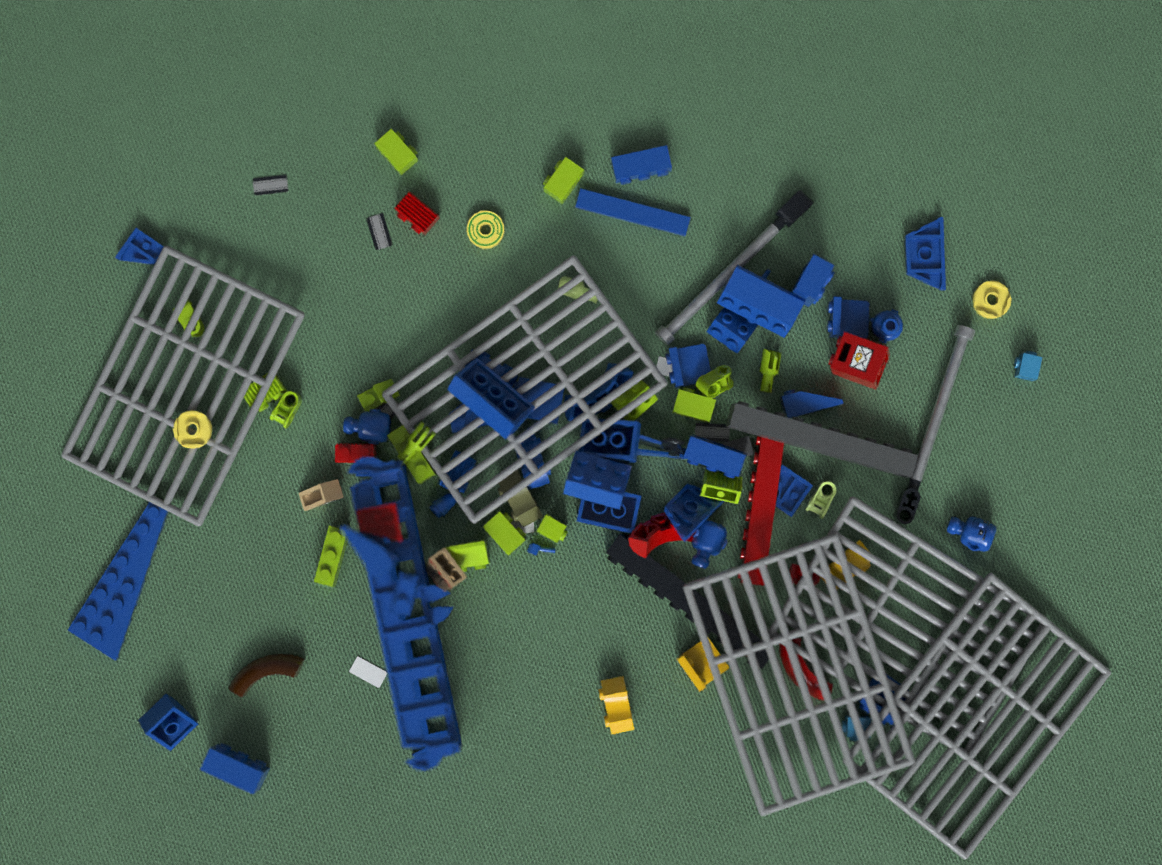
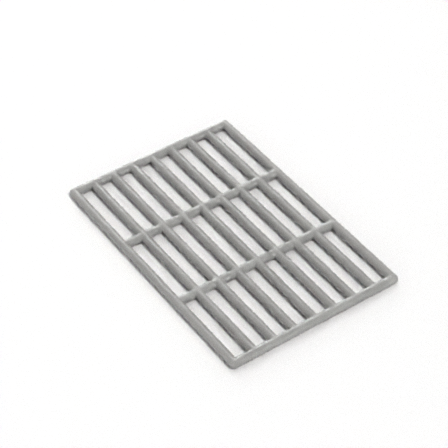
(199, 350)
(555, 366)
(877, 607)
(1001, 685)
(811, 711)

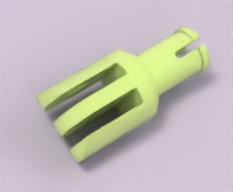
(577, 290)

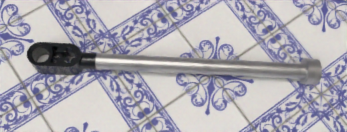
(786, 215)
(963, 335)

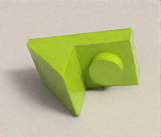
(373, 397)

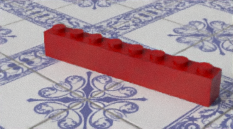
(762, 505)

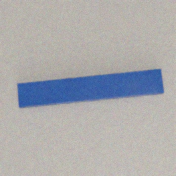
(632, 212)

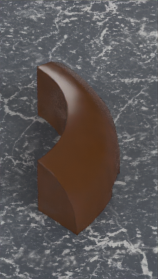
(268, 665)

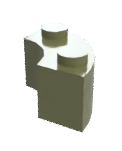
(523, 504)

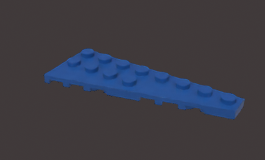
(112, 602)

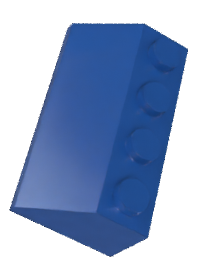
(760, 301)
(490, 398)

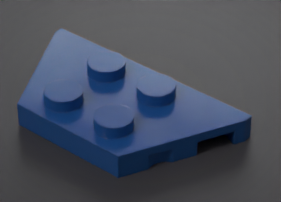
(927, 254)
(690, 510)

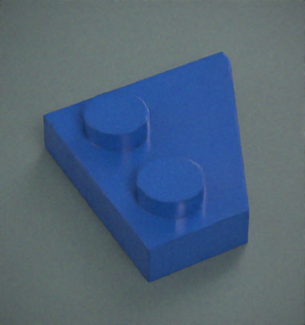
(140, 249)
(791, 491)

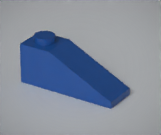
(803, 403)

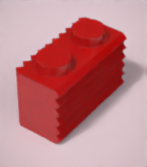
(416, 213)
(353, 451)

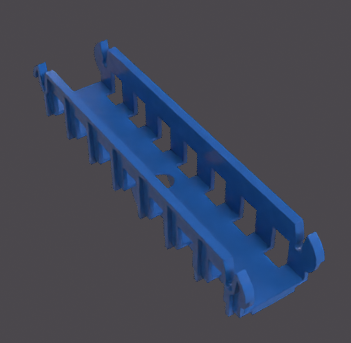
(396, 631)

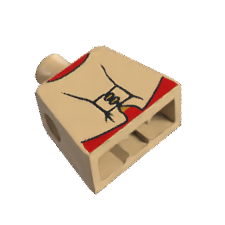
(444, 570)

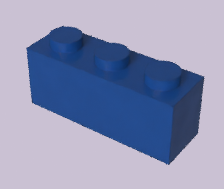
(641, 165)
(715, 456)

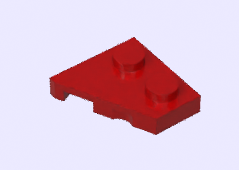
(380, 521)

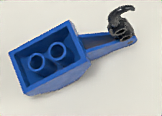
(622, 441)

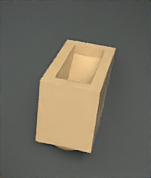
(321, 494)

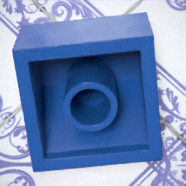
(167, 722)

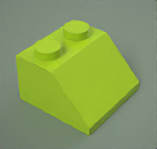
(470, 555)

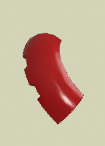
(652, 534)
(810, 678)

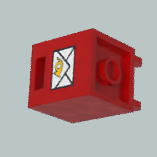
(863, 363)

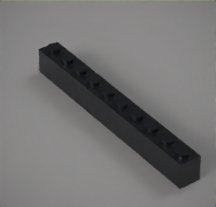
(671, 587)

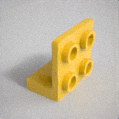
(697, 666)

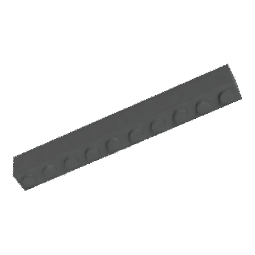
(821, 440)

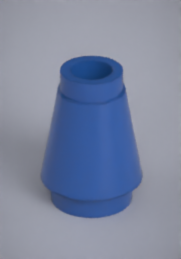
(442, 505)

